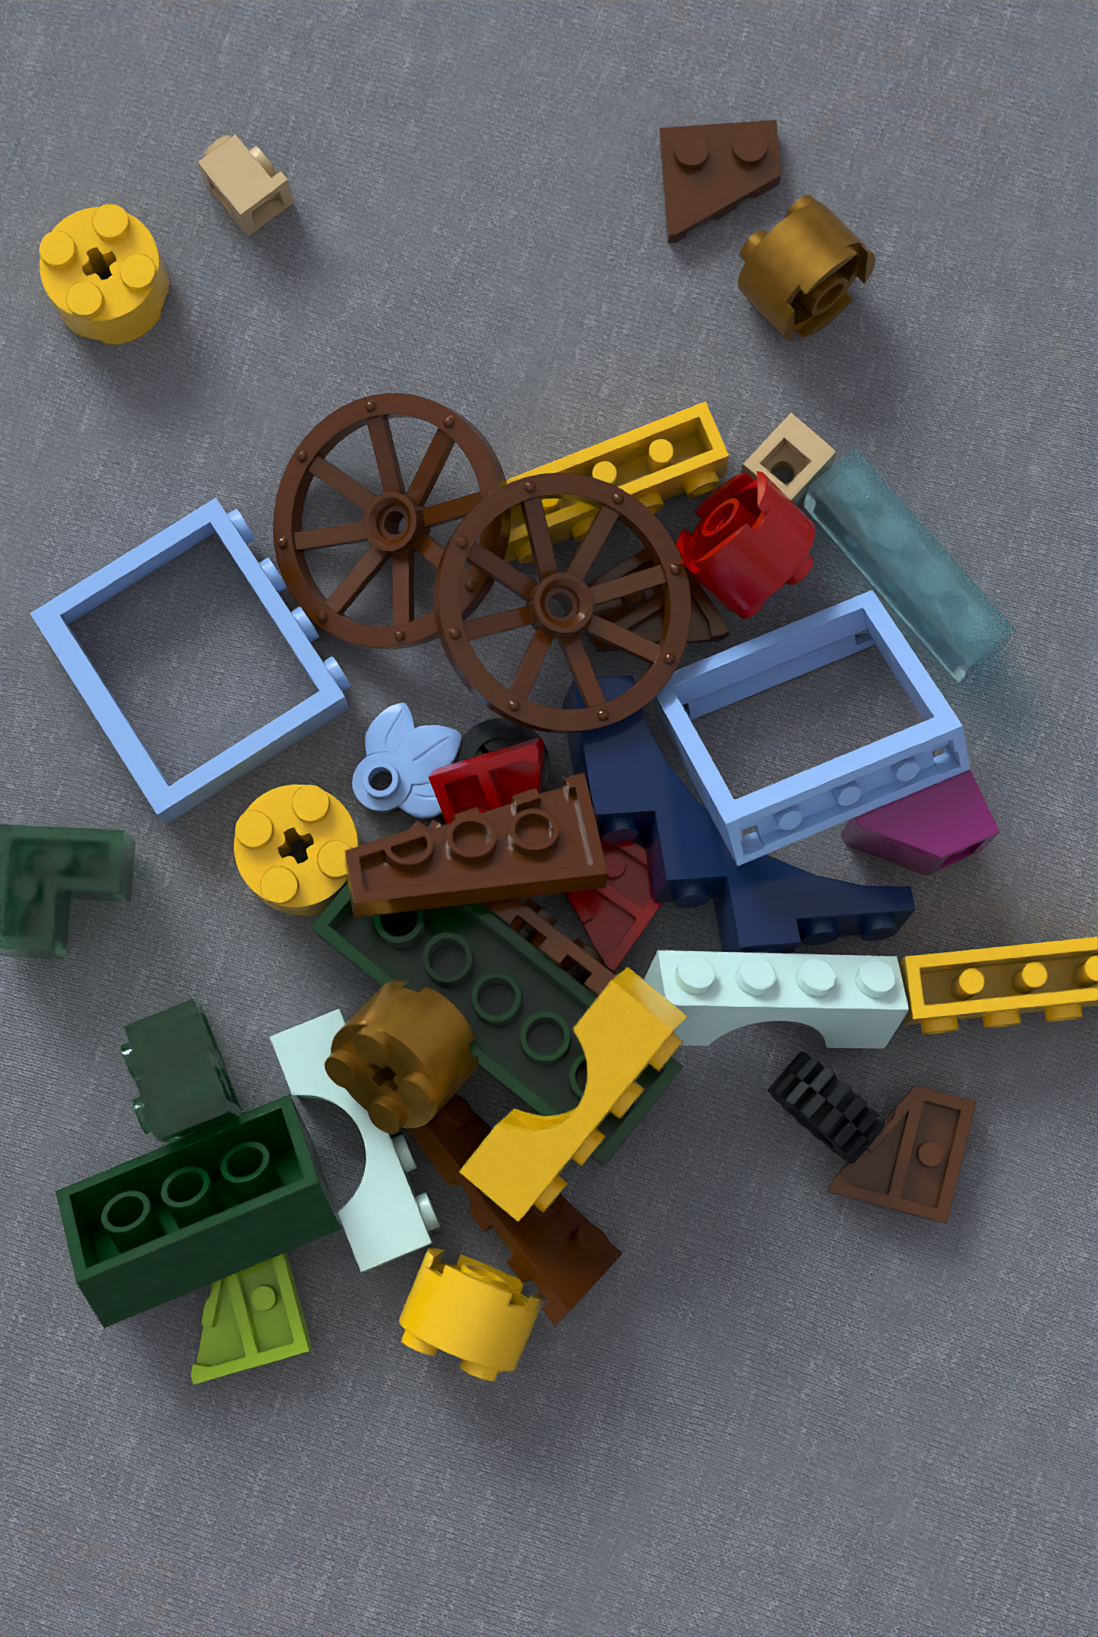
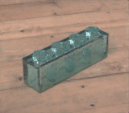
(907, 565)

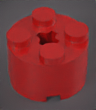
(747, 543)

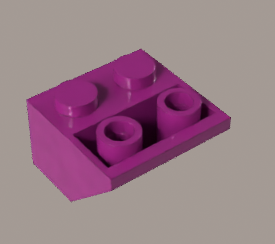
(927, 826)

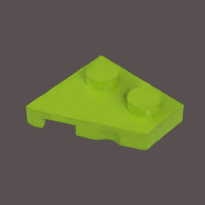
(251, 1321)

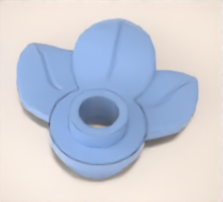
(410, 757)

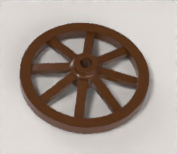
(383, 517)
(574, 596)

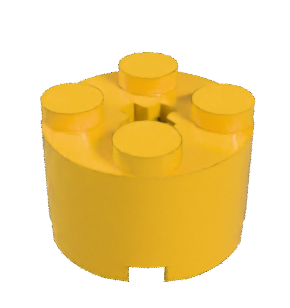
(97, 244)
(266, 837)
(469, 1314)

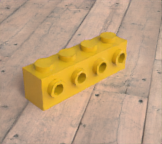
(649, 463)
(1001, 984)

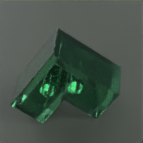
(48, 868)
(181, 1073)

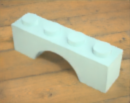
(844, 997)
(384, 1214)

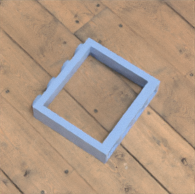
(248, 754)
(837, 787)

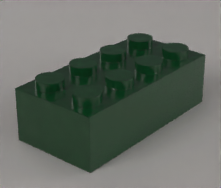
(196, 1211)

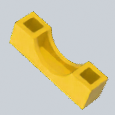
(620, 1038)

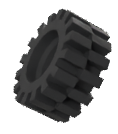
(827, 1107)

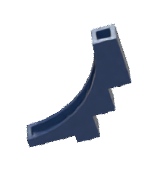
(758, 903)

